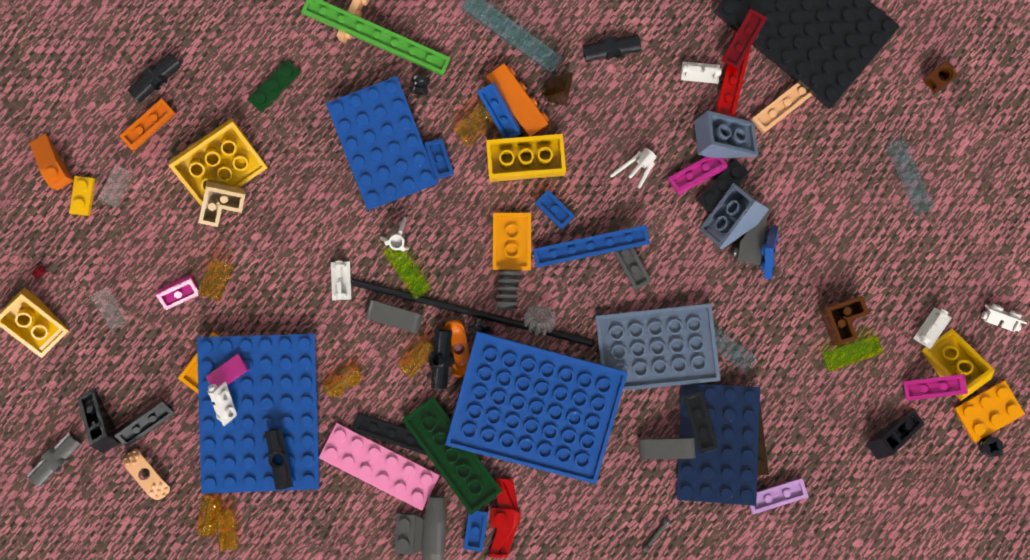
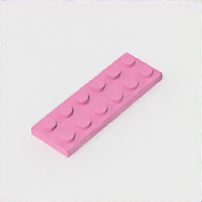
(379, 466)

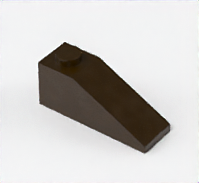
(558, 89)

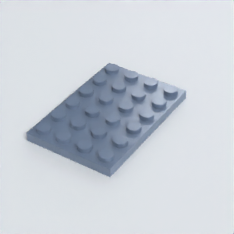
(660, 346)

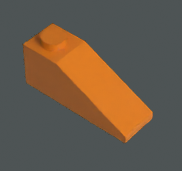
(50, 163)

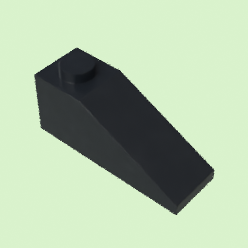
(97, 422)
(895, 435)

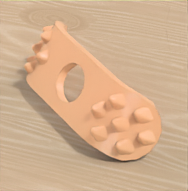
(154, 485)

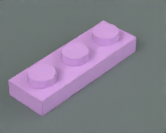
(779, 495)

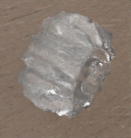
(539, 319)

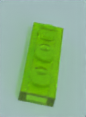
(407, 272)
(852, 353)

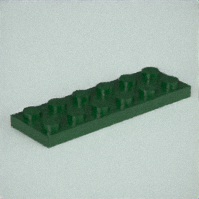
(459, 467)

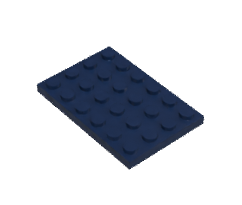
(730, 471)

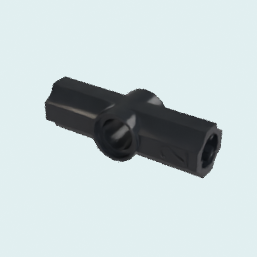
(611, 47)
(154, 77)
(441, 359)
(281, 471)

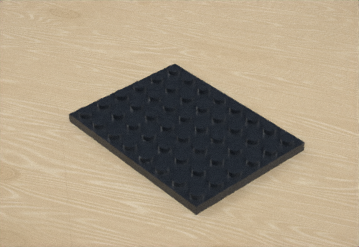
(816, 40)

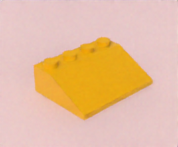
(219, 157)

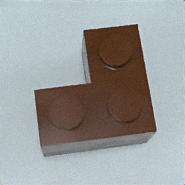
(838, 319)

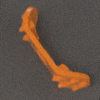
(458, 336)

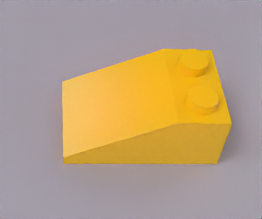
(32, 322)
(955, 356)

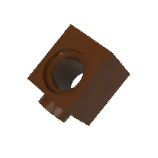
(935, 82)

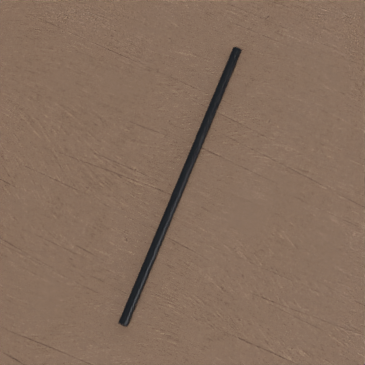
(465, 310)

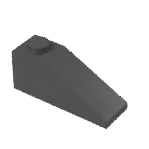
(750, 245)

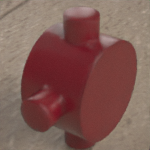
(39, 271)

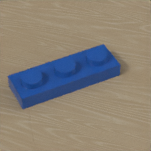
(499, 111)

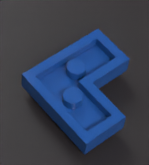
(769, 250)

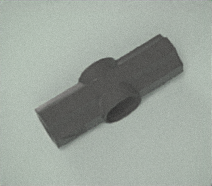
(54, 459)

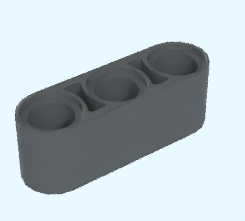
(393, 316)
(667, 448)

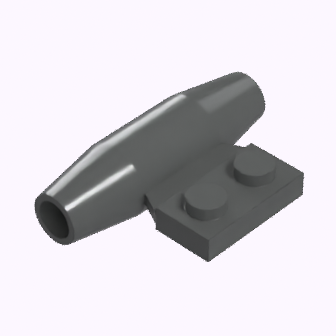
(423, 534)

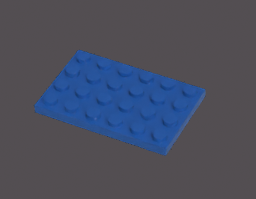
(381, 143)

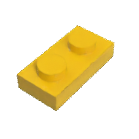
(82, 196)

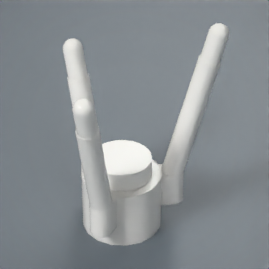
(645, 159)
(397, 240)

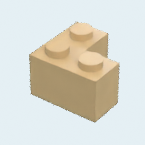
(220, 197)

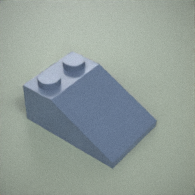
(725, 136)
(733, 216)

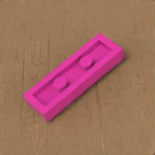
(696, 174)
(935, 387)

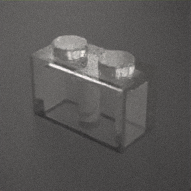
(115, 186)
(109, 309)

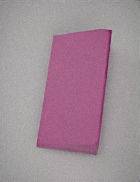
(177, 292)
(228, 371)

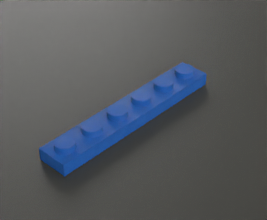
(591, 246)

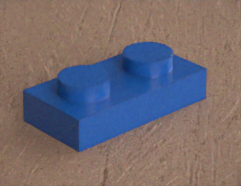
(438, 159)
(554, 209)
(475, 531)

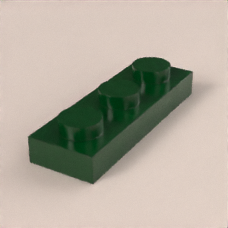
(274, 86)

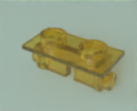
(416, 358)
(335, 386)
(207, 524)
(225, 530)

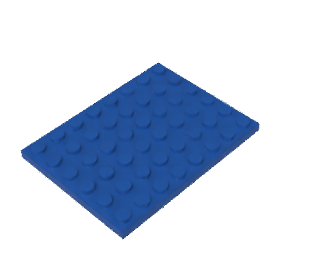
(269, 396)
(536, 407)

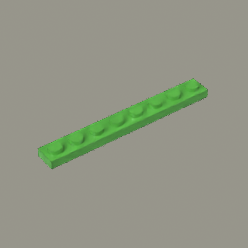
(376, 35)

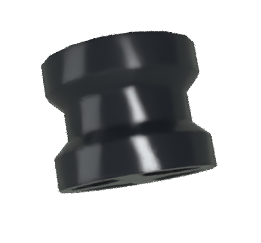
(419, 85)
(479, 326)
(986, 448)

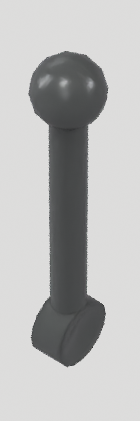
(666, 522)

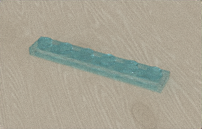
(513, 34)

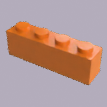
(522, 107)

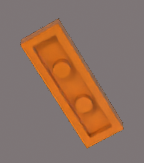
(147, 124)

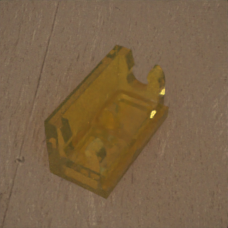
(474, 126)
(215, 280)

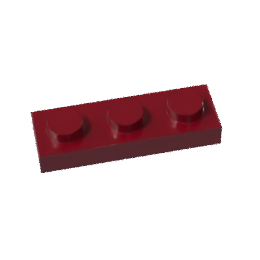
(744, 39)

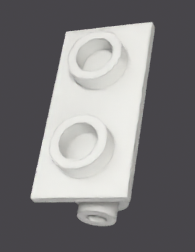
(700, 72)
(341, 280)
(1011, 319)
(932, 327)
(223, 404)

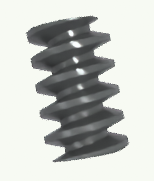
(508, 290)

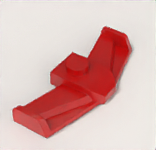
(504, 518)

